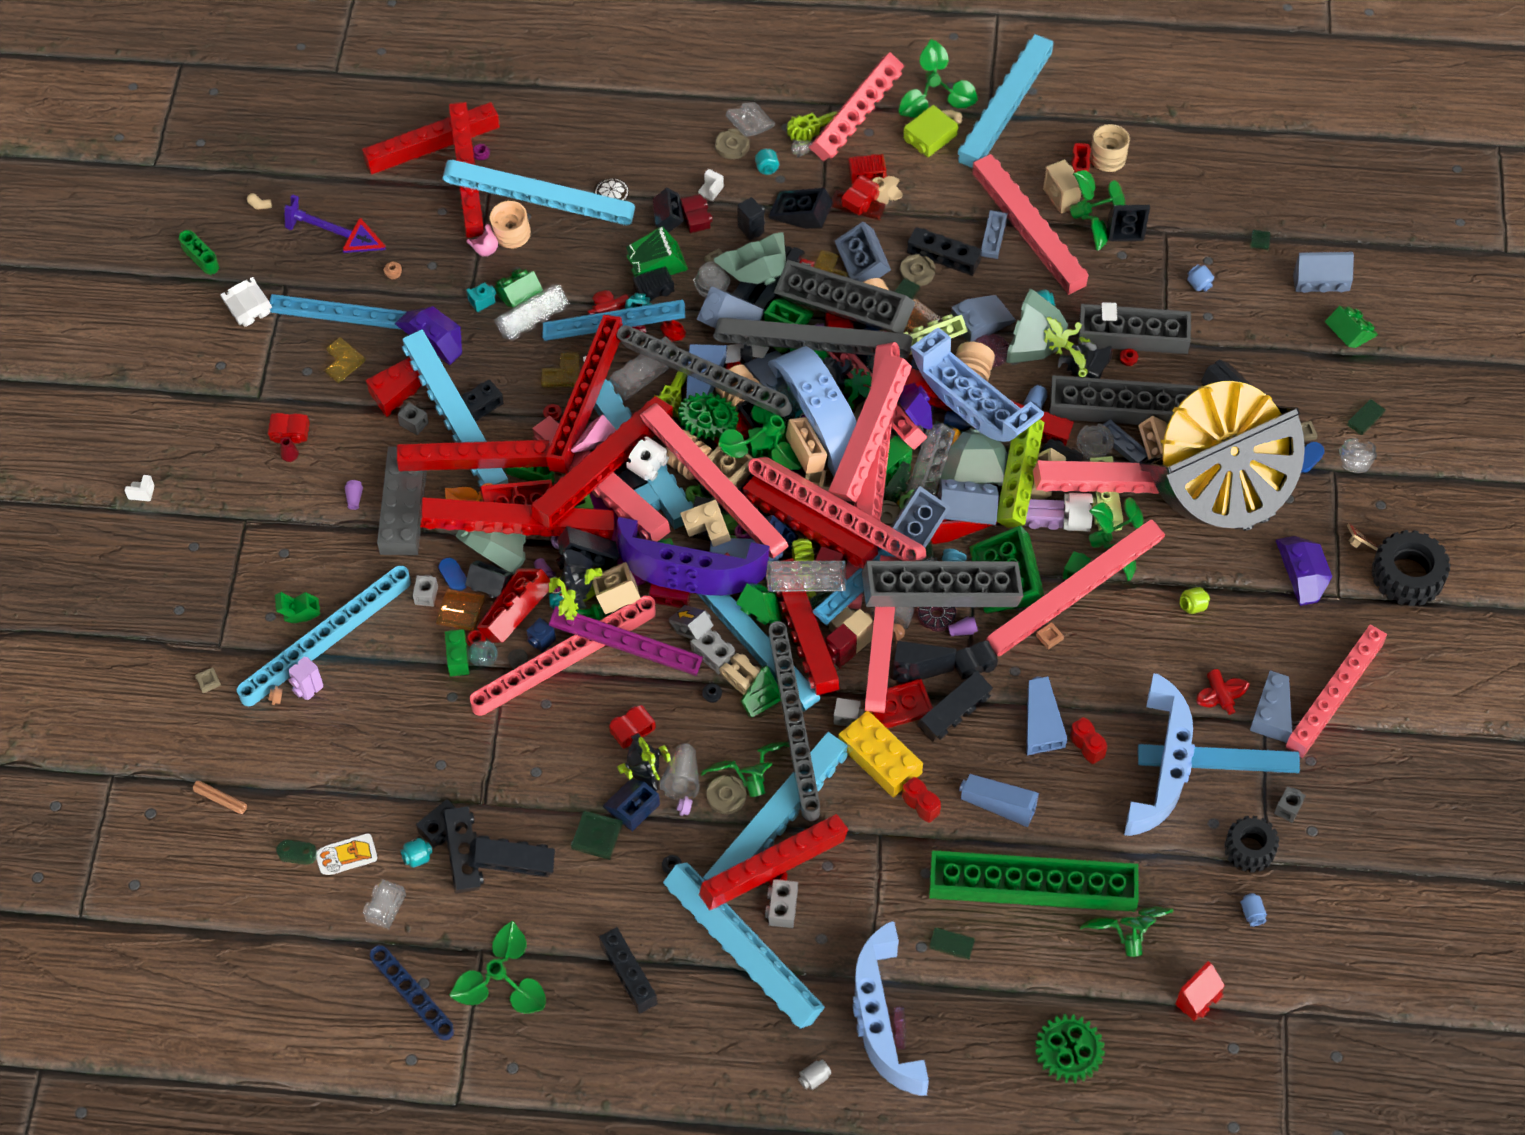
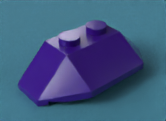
(439, 329)
(916, 405)
(1305, 568)

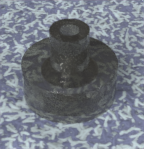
(517, 658)

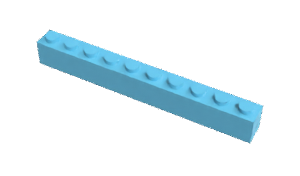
(1006, 100)
(447, 399)
(671, 497)
(781, 808)
(746, 948)

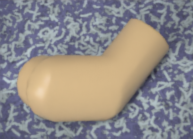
(956, 116)
(257, 203)

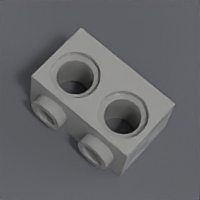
(711, 651)
(779, 903)

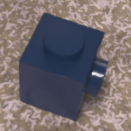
(541, 635)

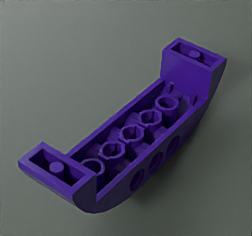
(687, 567)

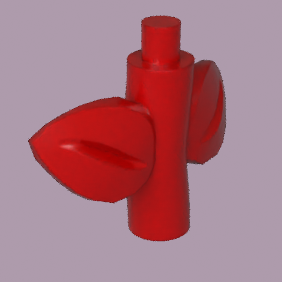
(605, 302)
(1222, 692)

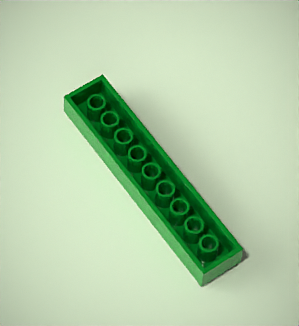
(1034, 881)

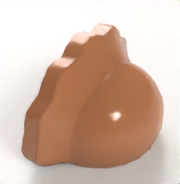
(898, 632)

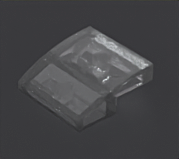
(750, 119)

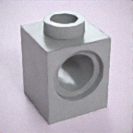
(426, 597)
(847, 711)

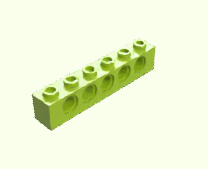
(1019, 476)

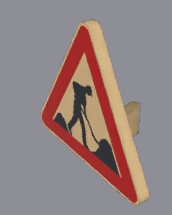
(1358, 537)

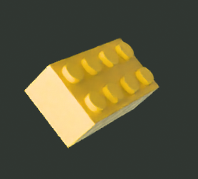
(880, 753)

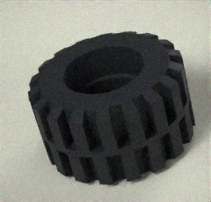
(1253, 829)

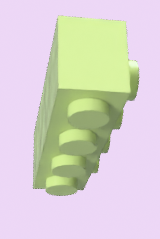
(950, 325)
(1110, 498)

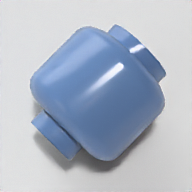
(1200, 278)

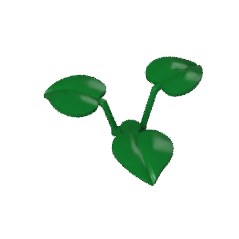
(931, 59)
(1083, 209)
(733, 443)
(1105, 517)
(754, 782)
(1133, 940)
(471, 987)

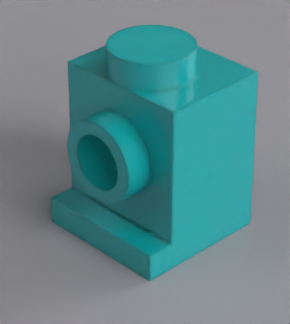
(481, 296)

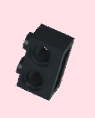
(433, 821)

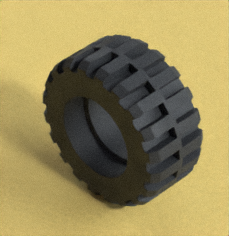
(1417, 548)

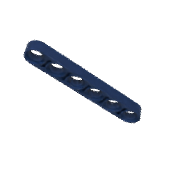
(409, 994)

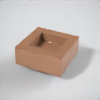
(1049, 636)

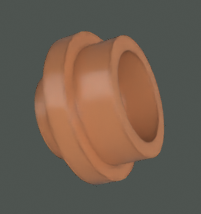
(393, 274)
(275, 695)

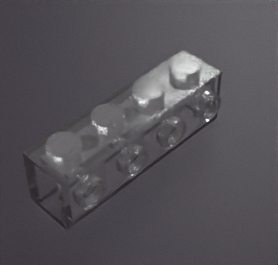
(531, 312)
(638, 374)
(932, 458)
(803, 574)

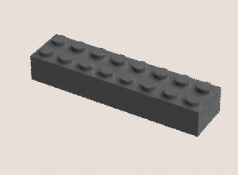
(844, 297)
(1114, 399)
(941, 584)

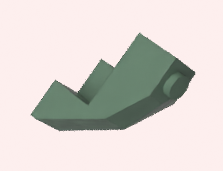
(756, 261)
(1029, 331)
(976, 459)
(498, 547)

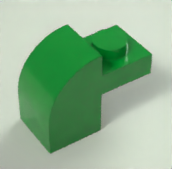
(297, 609)

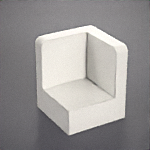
(712, 185)
(141, 490)

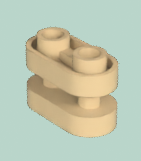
(742, 664)

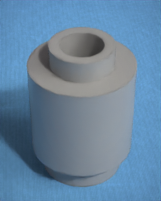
(814, 1074)

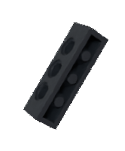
(944, 251)
(453, 818)
(628, 970)

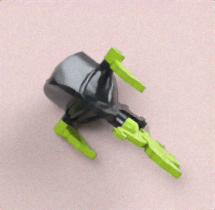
(1087, 357)
(578, 577)
(644, 762)

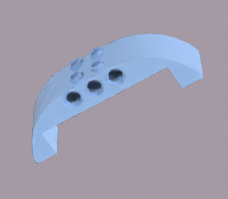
(968, 392)
(818, 399)
(1175, 760)
(873, 1015)

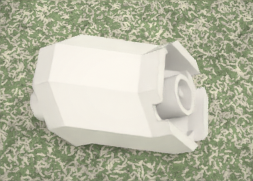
(246, 302)

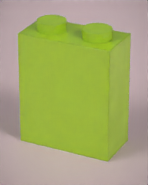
(930, 131)

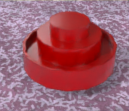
(673, 330)

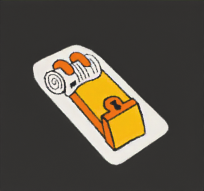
(346, 854)

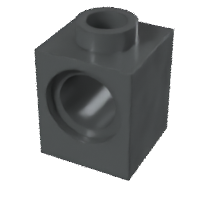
(418, 421)
(1286, 810)

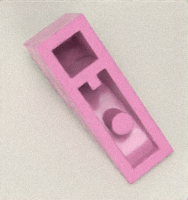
(594, 434)

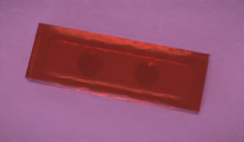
(875, 210)

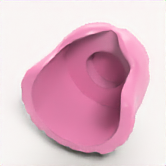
(486, 243)

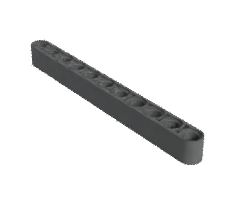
(815, 337)
(709, 375)
(794, 728)

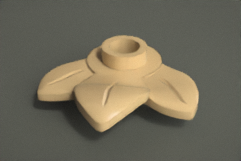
(888, 189)

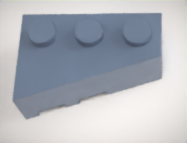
(1274, 709)

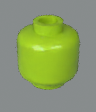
(1194, 600)

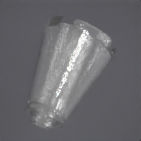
(681, 774)

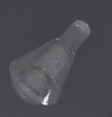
(800, 148)

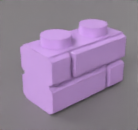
(1045, 514)
(305, 678)

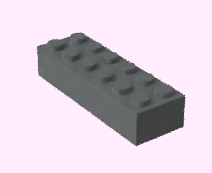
(1137, 329)
(400, 509)

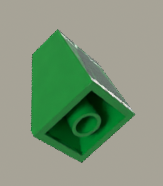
(656, 251)

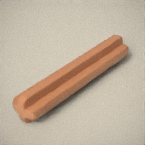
(219, 797)

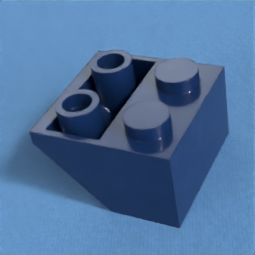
(633, 803)

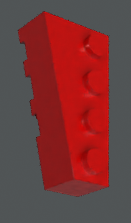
(394, 386)
(514, 603)

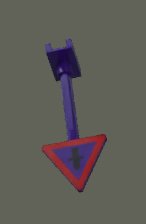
(359, 239)

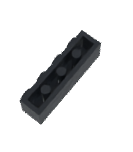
(955, 706)
(511, 857)

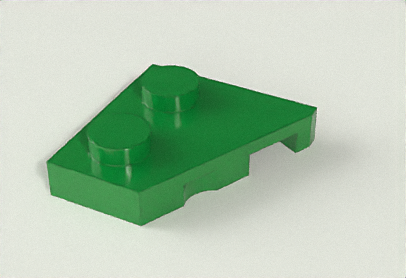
(761, 693)

